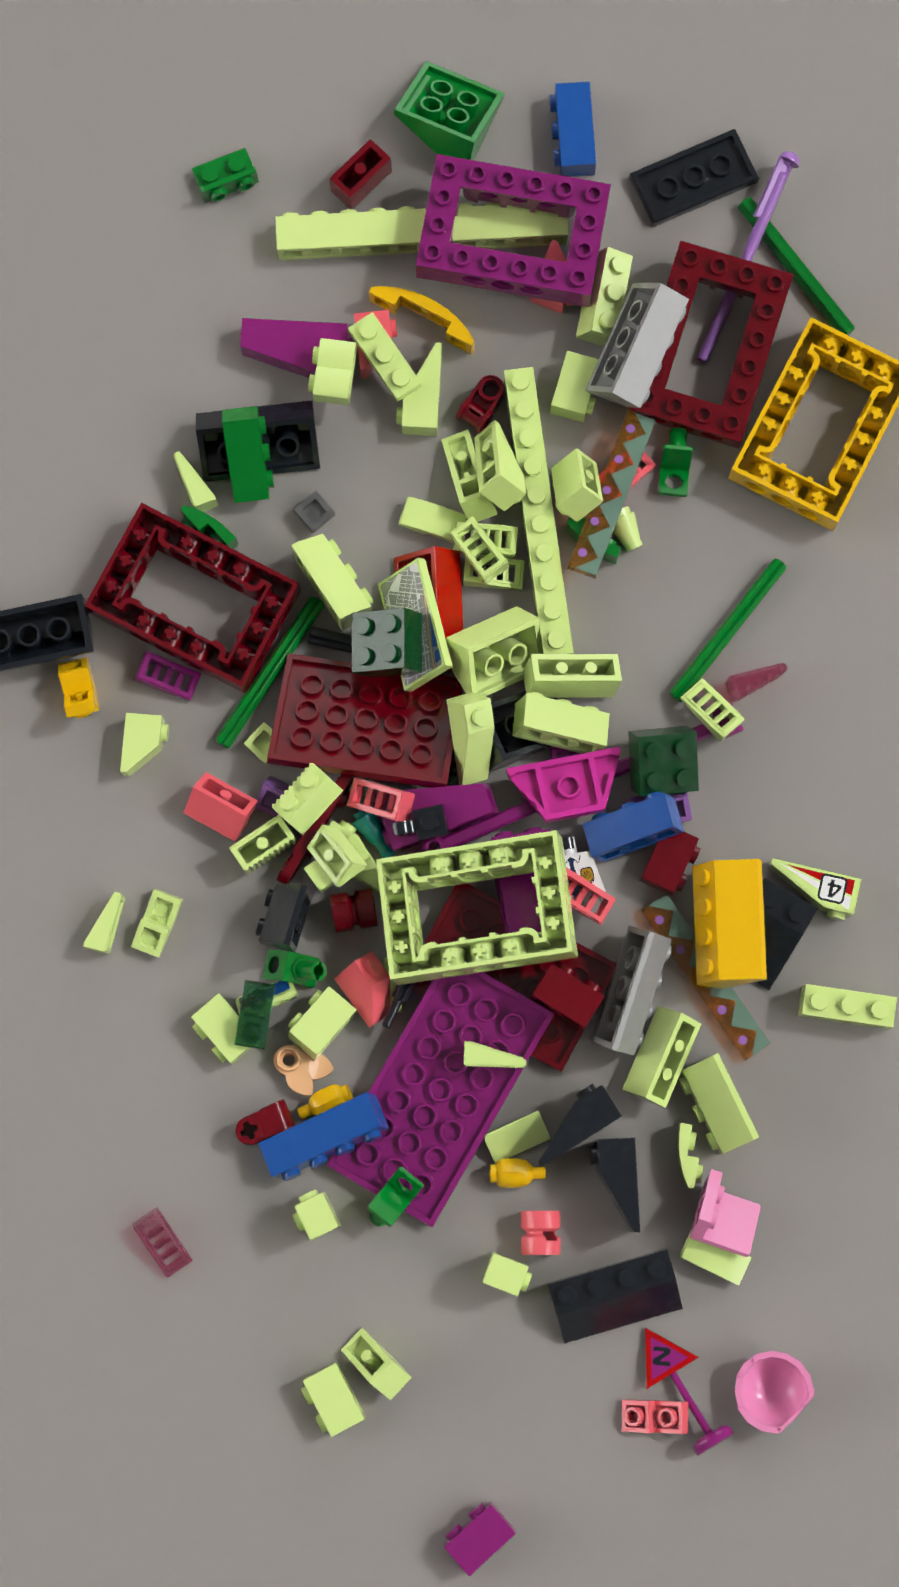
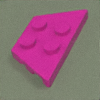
(568, 784)

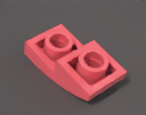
(655, 1416)

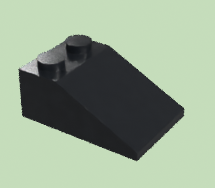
(505, 747)
(285, 916)
(784, 923)
(585, 1118)
(618, 1171)

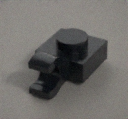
(427, 823)

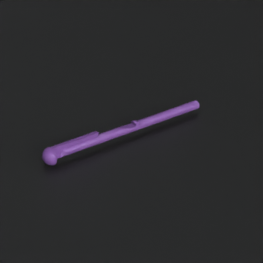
(763, 213)

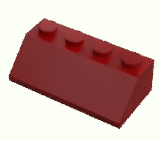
(445, 576)

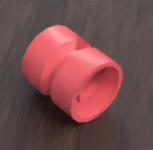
(540, 1233)

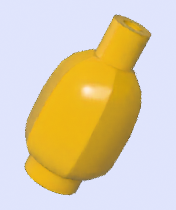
(325, 1100)
(514, 1173)

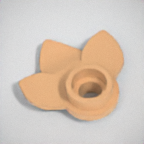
(303, 1070)

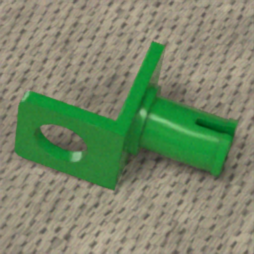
(675, 463)
(294, 968)
(393, 1198)

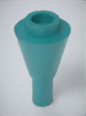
(371, 828)

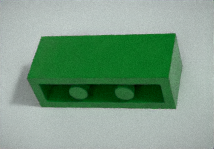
(247, 454)

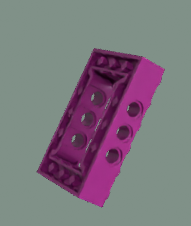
(505, 271)

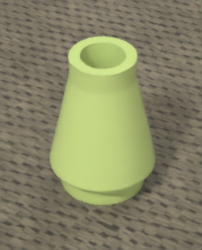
(627, 530)

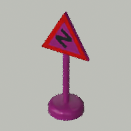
(663, 1360)

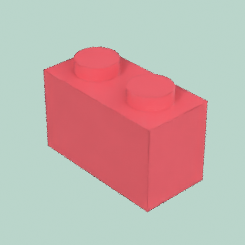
(220, 806)

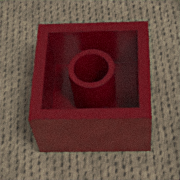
(568, 996)

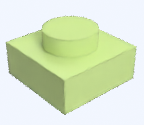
(259, 742)

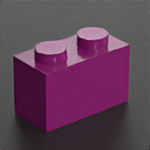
(478, 1537)

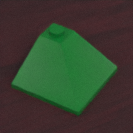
(448, 111)

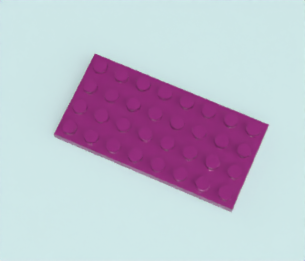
(436, 1102)

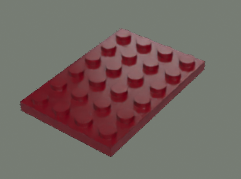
(362, 723)
(475, 915)

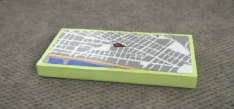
(413, 590)

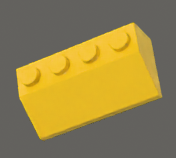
(729, 923)

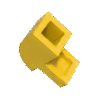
(78, 688)

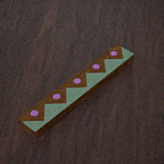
(615, 488)
(722, 1003)

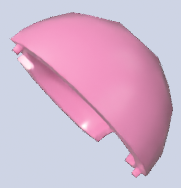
(772, 1390)

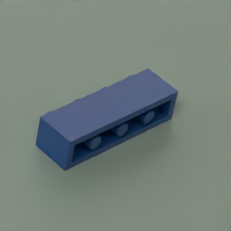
(323, 1136)

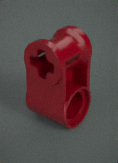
(478, 407)
(269, 1120)

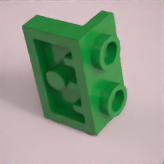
(225, 175)

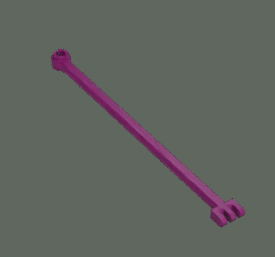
(525, 809)

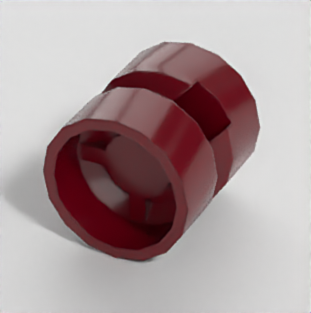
(353, 910)

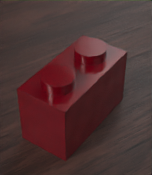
(360, 174)
(669, 862)

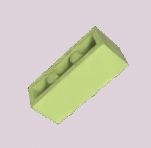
(606, 297)
(573, 675)
(560, 723)
(847, 1006)
(661, 1056)

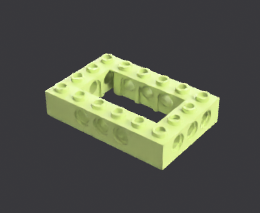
(406, 874)

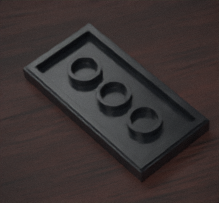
(694, 177)

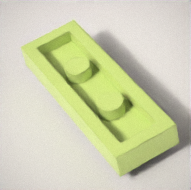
(384, 357)

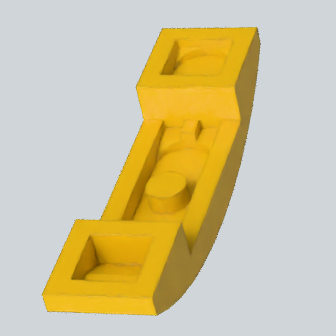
(392, 297)

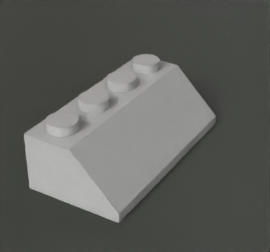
(637, 344)
(632, 990)

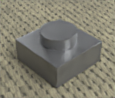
(314, 512)

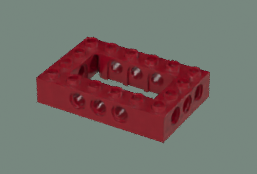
(746, 278)
(156, 531)

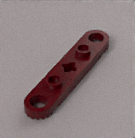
(300, 851)

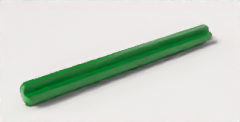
(802, 274)
(728, 629)
(269, 672)

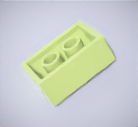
(332, 579)
(494, 651)
(718, 1104)

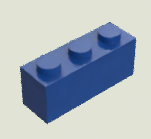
(573, 129)
(633, 826)

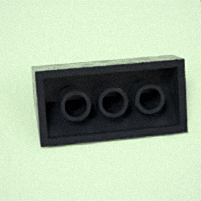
(289, 435)
(44, 632)
(615, 1295)

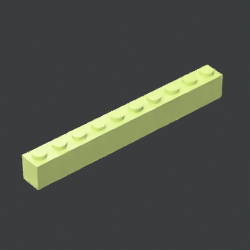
(401, 230)
(538, 511)

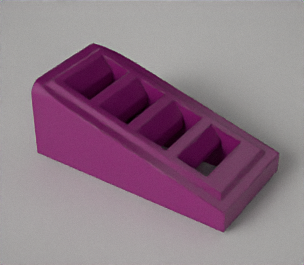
(163, 686)

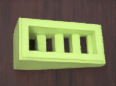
(197, 490)
(498, 531)
(493, 571)
(473, 581)
(712, 724)
(104, 930)
(485, 1056)

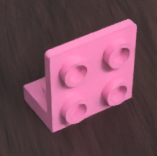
(724, 1218)

